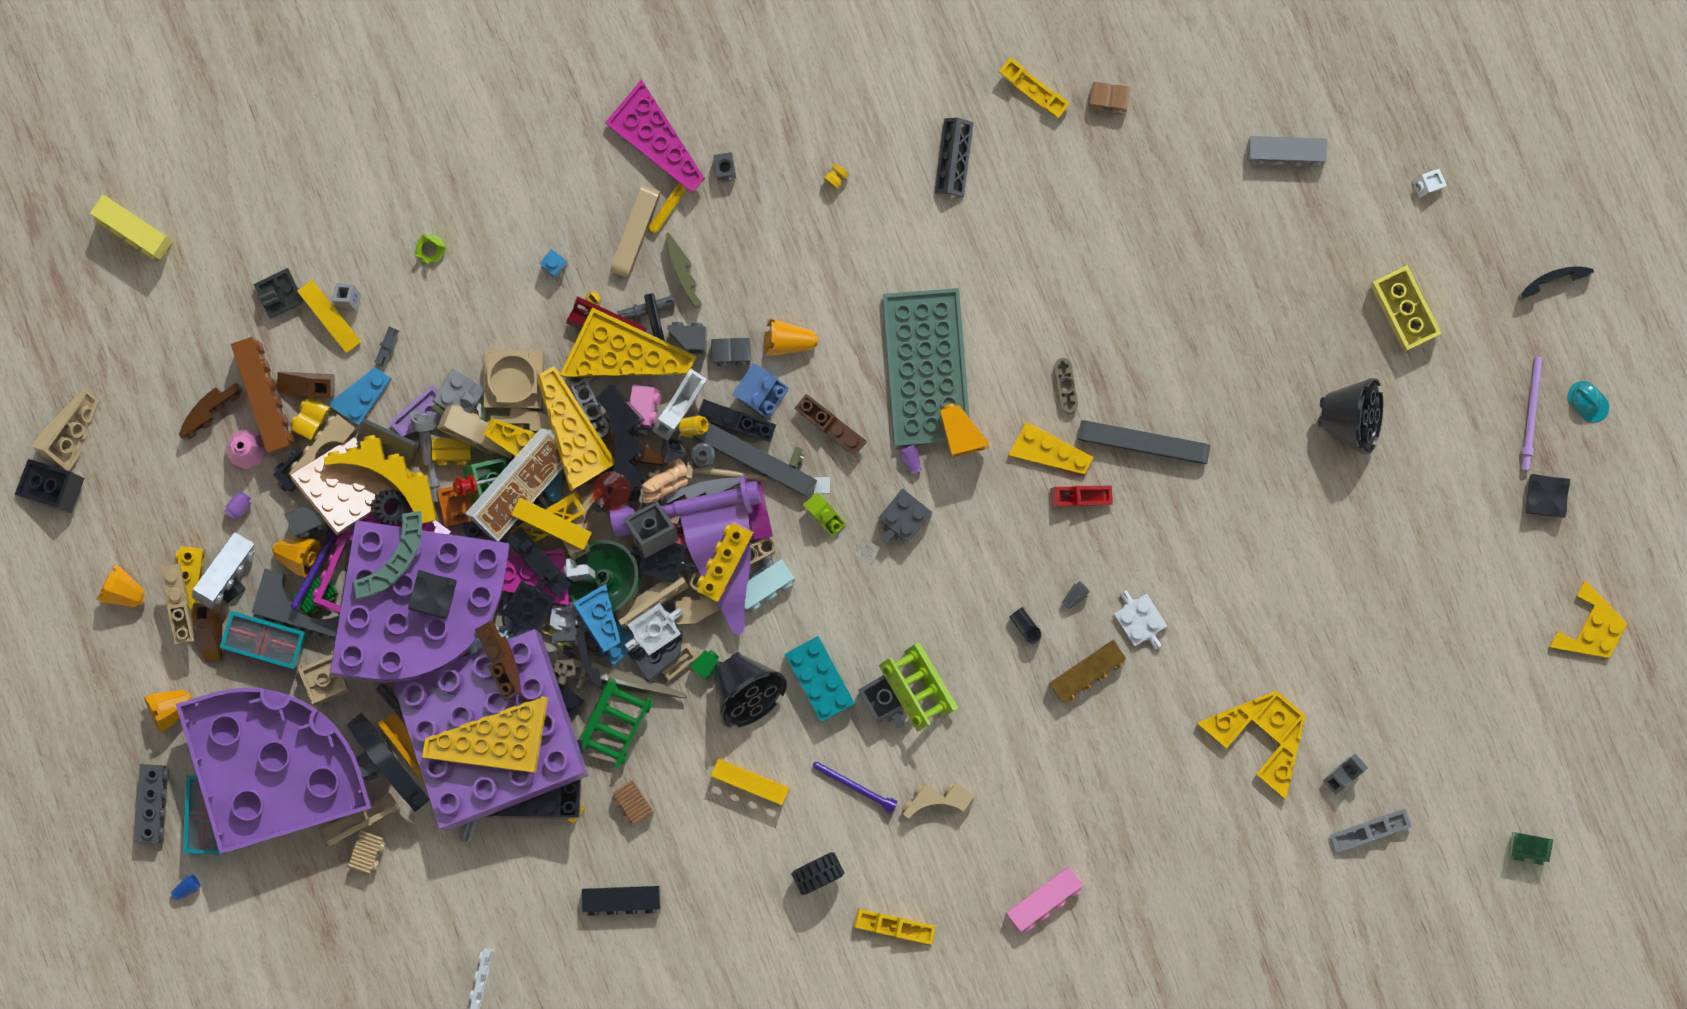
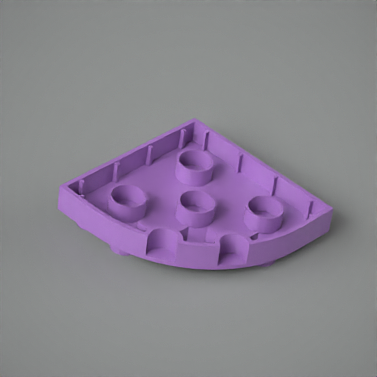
(386, 640)
(268, 765)

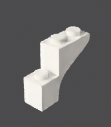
(679, 405)

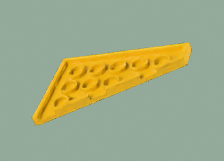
(619, 349)
(498, 741)

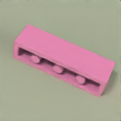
(1044, 899)

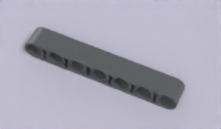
(1144, 442)
(758, 460)

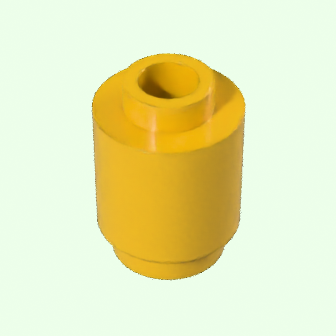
(693, 426)

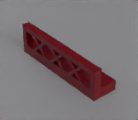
(578, 316)

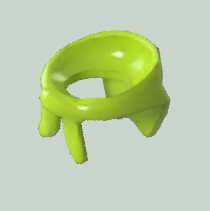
(441, 247)

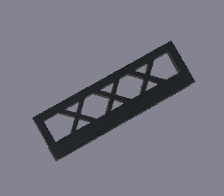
(950, 156)

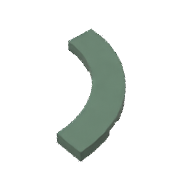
(397, 563)

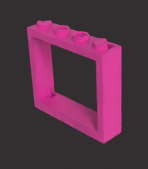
(327, 575)

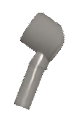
(767, 562)

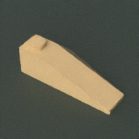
(64, 434)

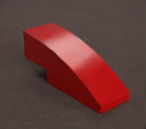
(1081, 496)

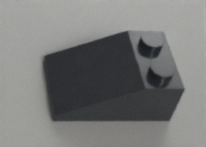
(49, 486)

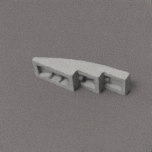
(702, 488)
(1371, 830)

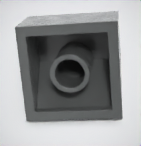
(651, 529)

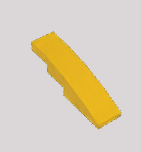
(329, 315)
(551, 523)
(894, 926)

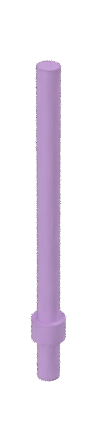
(1527, 450)

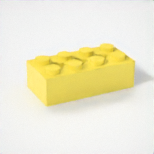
(127, 225)
(1409, 297)

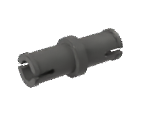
(387, 346)

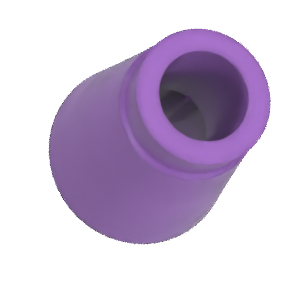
(911, 458)

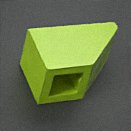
(824, 514)

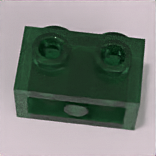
(1530, 847)

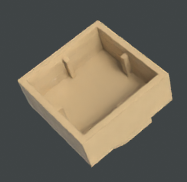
(513, 379)

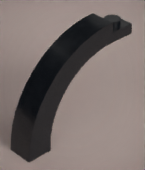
(387, 762)

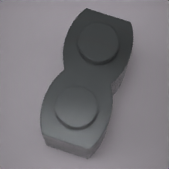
(731, 351)

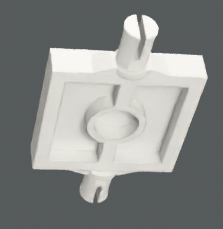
(1140, 619)
(653, 628)

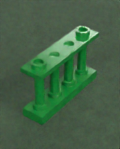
(603, 707)

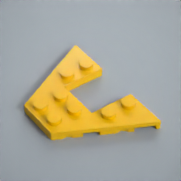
(1278, 719)

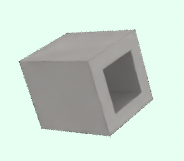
(346, 297)

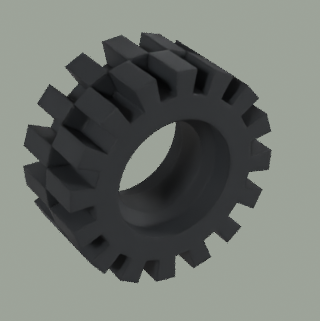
(400, 507)

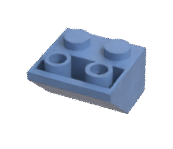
(760, 391)

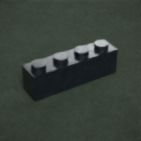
(621, 899)

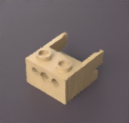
(320, 683)

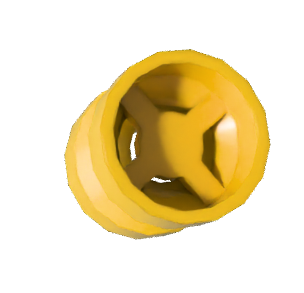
(836, 176)

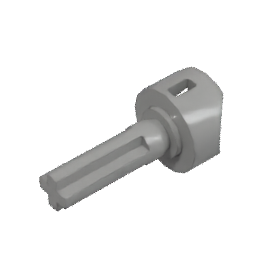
(424, 423)

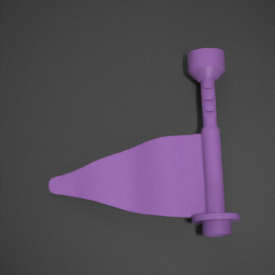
(703, 526)

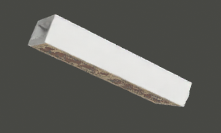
(523, 478)

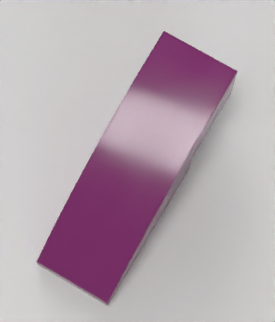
(760, 519)

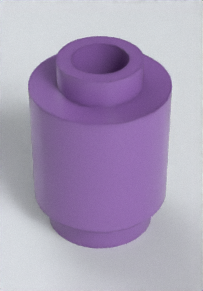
(238, 505)

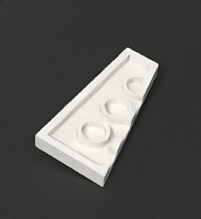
(481, 978)

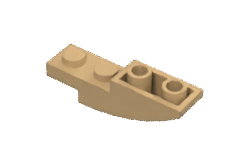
(524, 417)
(178, 603)

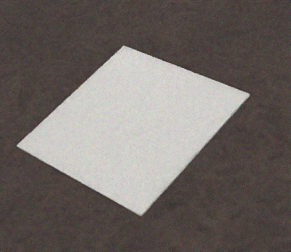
(822, 485)

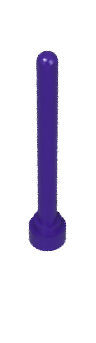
(331, 539)
(887, 804)

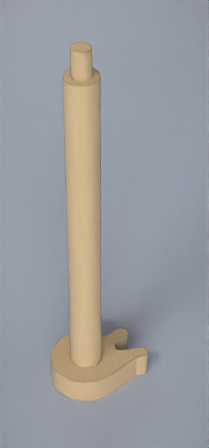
(718, 472)

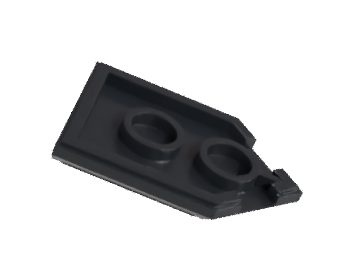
(661, 659)

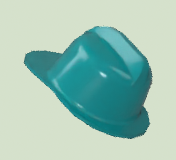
(1588, 401)

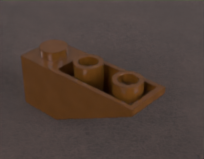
(307, 384)
(209, 630)

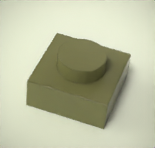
(797, 457)

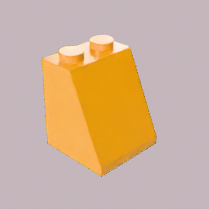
(961, 432)

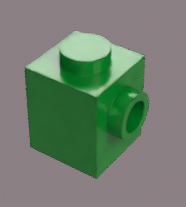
(705, 664)

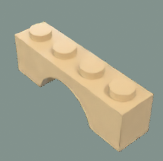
(337, 431)

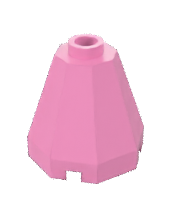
(252, 452)

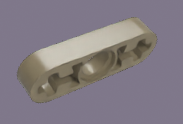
(1058, 372)

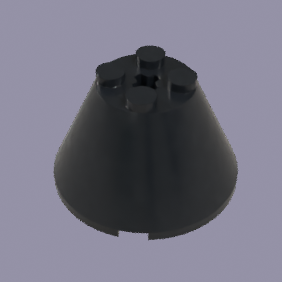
(1354, 414)
(746, 690)

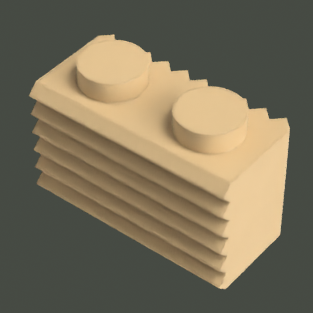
(366, 852)

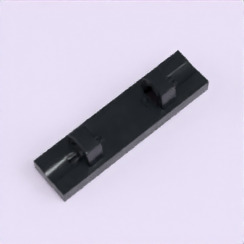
(538, 561)

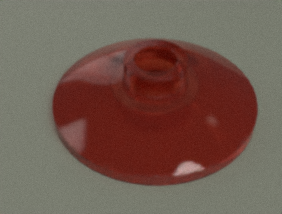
(620, 493)

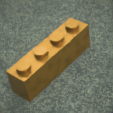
(1088, 670)

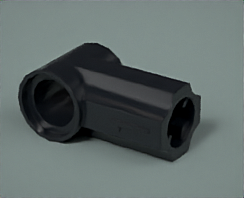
(1025, 624)

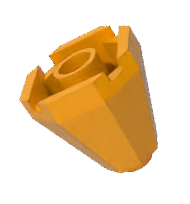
(297, 554)
(121, 589)
(164, 707)

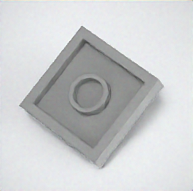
(458, 391)

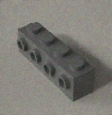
(150, 803)

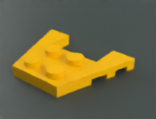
(1599, 632)

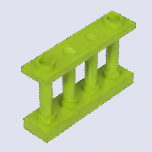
(929, 677)

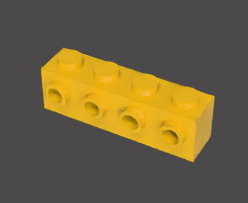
(725, 561)
(192, 569)

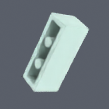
(767, 584)

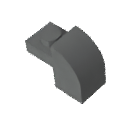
(1345, 773)

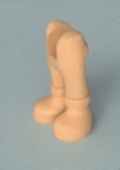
(665, 482)

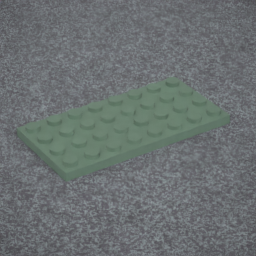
(924, 362)

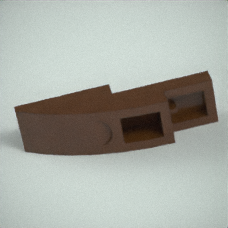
(201, 414)
(830, 425)
(502, 660)

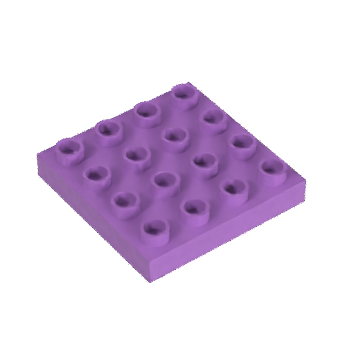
(468, 693)

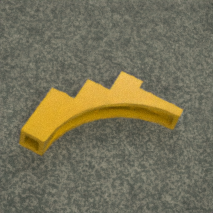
(371, 455)

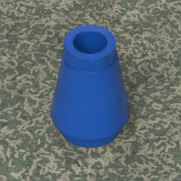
(186, 887)

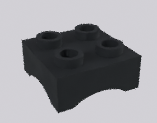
(1547, 496)
(432, 594)

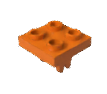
(454, 506)

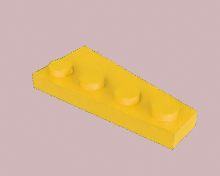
(507, 436)

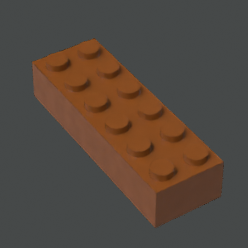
(262, 396)

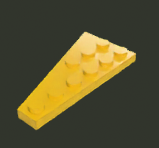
(577, 441)

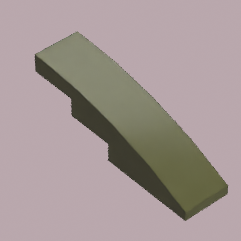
(681, 264)

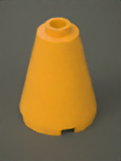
(788, 338)

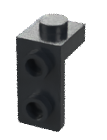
(284, 483)

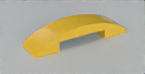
(1033, 88)

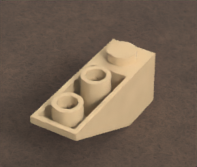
(695, 610)

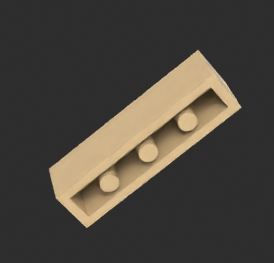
(469, 430)

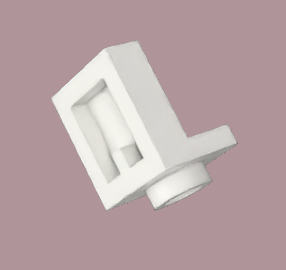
(1429, 183)
(582, 572)

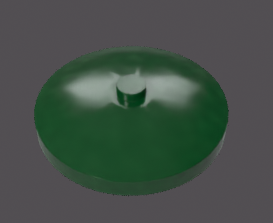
(612, 567)

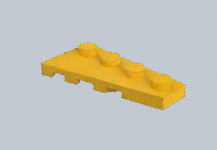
(1048, 450)

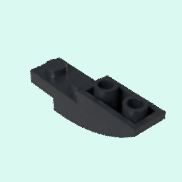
(736, 421)

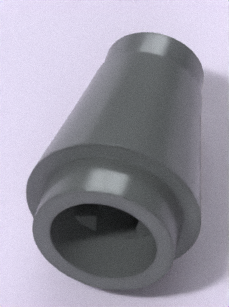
(1076, 595)

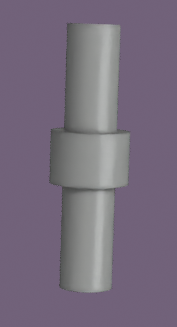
(434, 482)

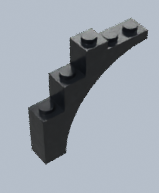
(628, 448)

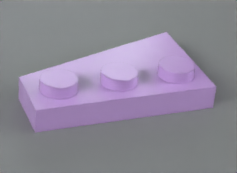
(422, 404)

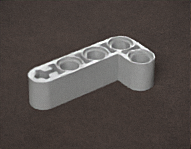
(591, 402)

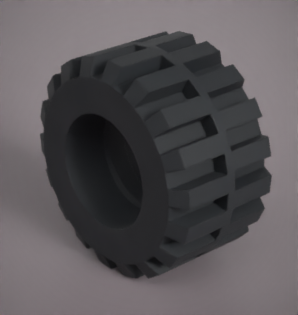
(818, 873)

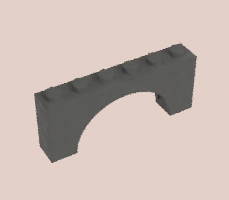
(274, 604)

